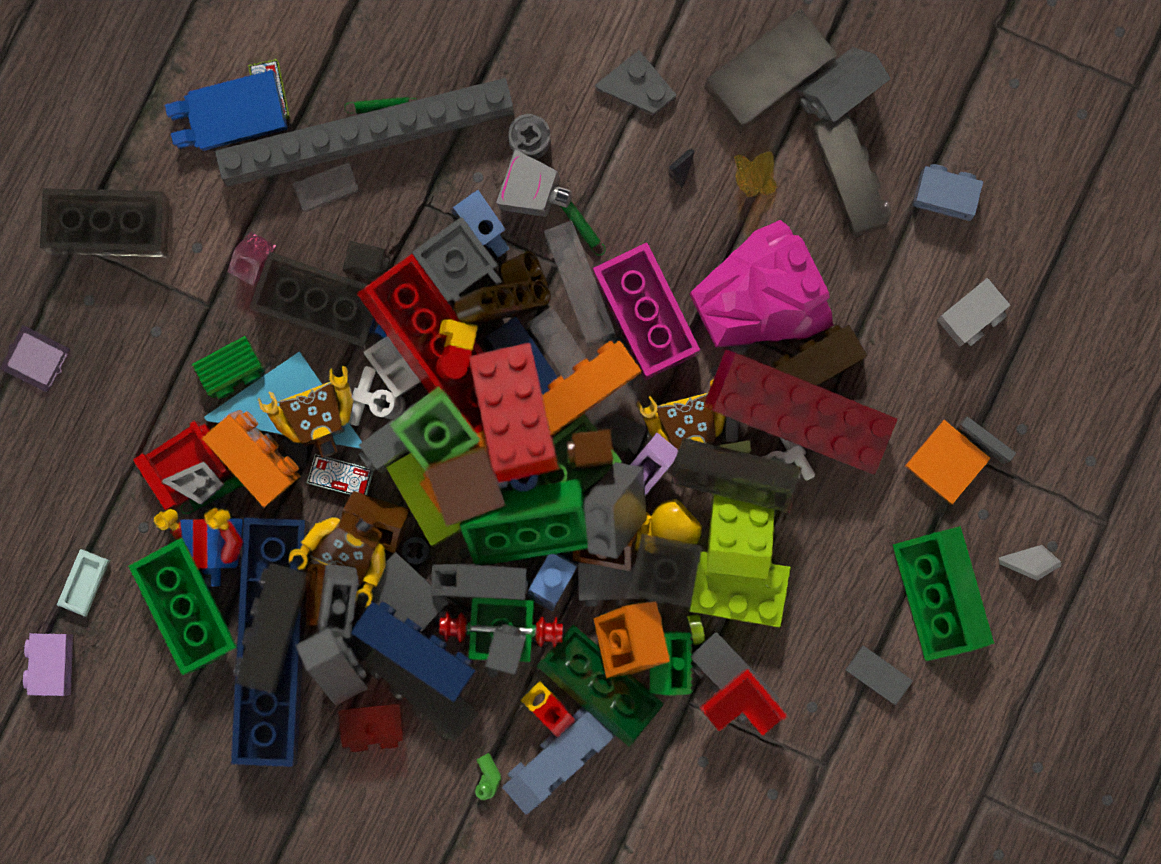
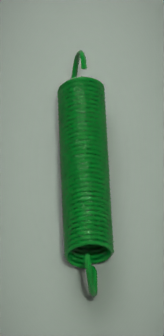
(373, 105)
(582, 226)
(229, 486)

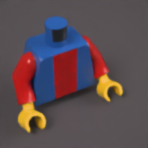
(211, 541)

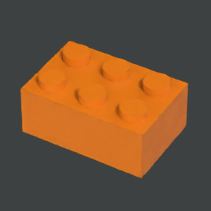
(252, 456)

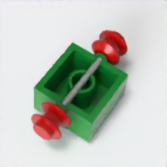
(493, 613)

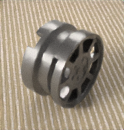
(530, 135)

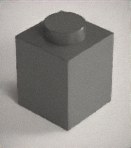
(506, 649)

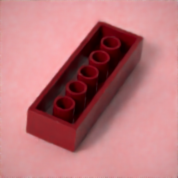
(800, 412)

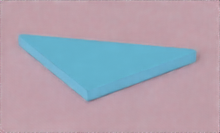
(284, 381)

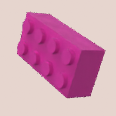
(646, 311)

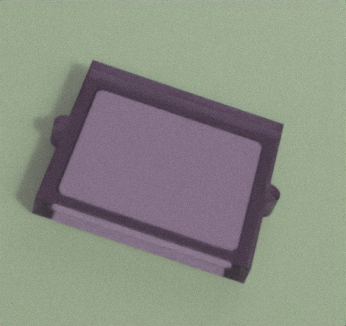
(35, 358)

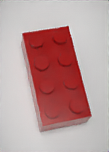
(513, 413)

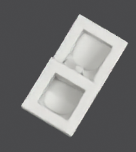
(391, 367)

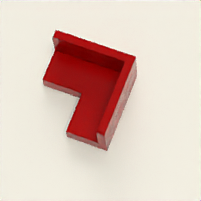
(745, 696)

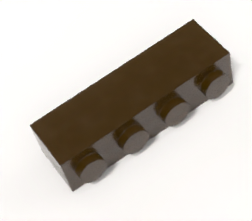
(826, 358)

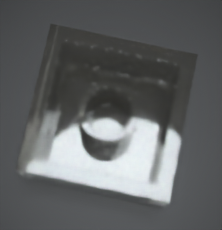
(665, 571)

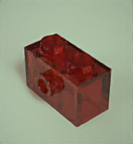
(372, 726)

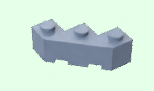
(557, 761)

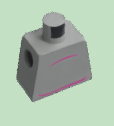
(531, 187)

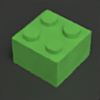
(434, 429)

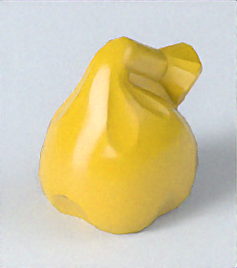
(672, 522)

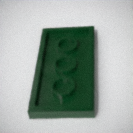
(616, 701)

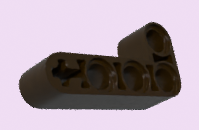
(523, 292)

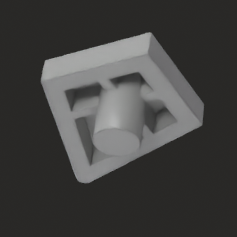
(195, 482)
(1031, 562)

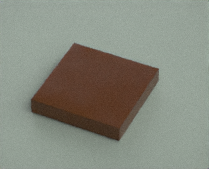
(465, 486)

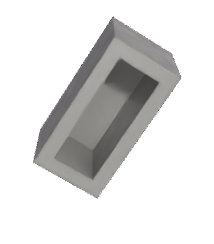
(973, 313)

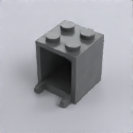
(457, 262)

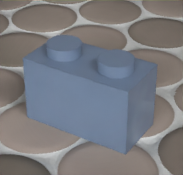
(948, 192)

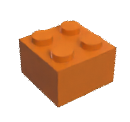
(631, 639)

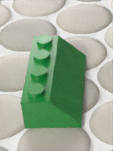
(529, 525)
(943, 594)
(182, 607)

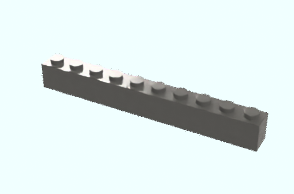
(365, 132)

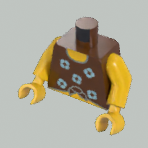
(314, 414)
(683, 420)
(348, 543)

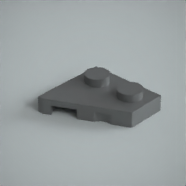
(637, 84)

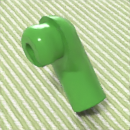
(490, 779)

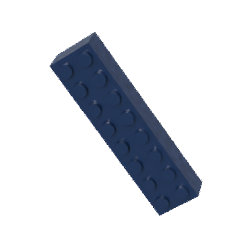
(264, 721)

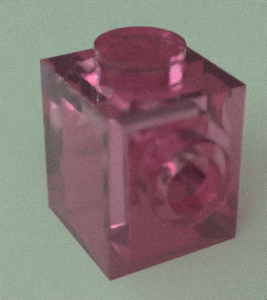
(250, 258)

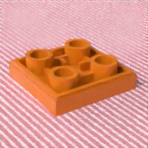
(947, 462)

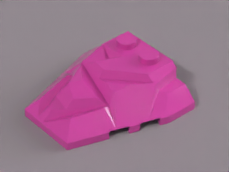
(764, 292)

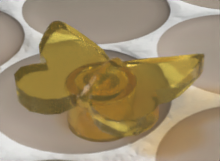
(756, 175)

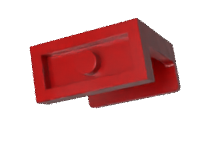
(175, 456)

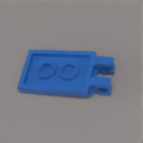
(229, 112)

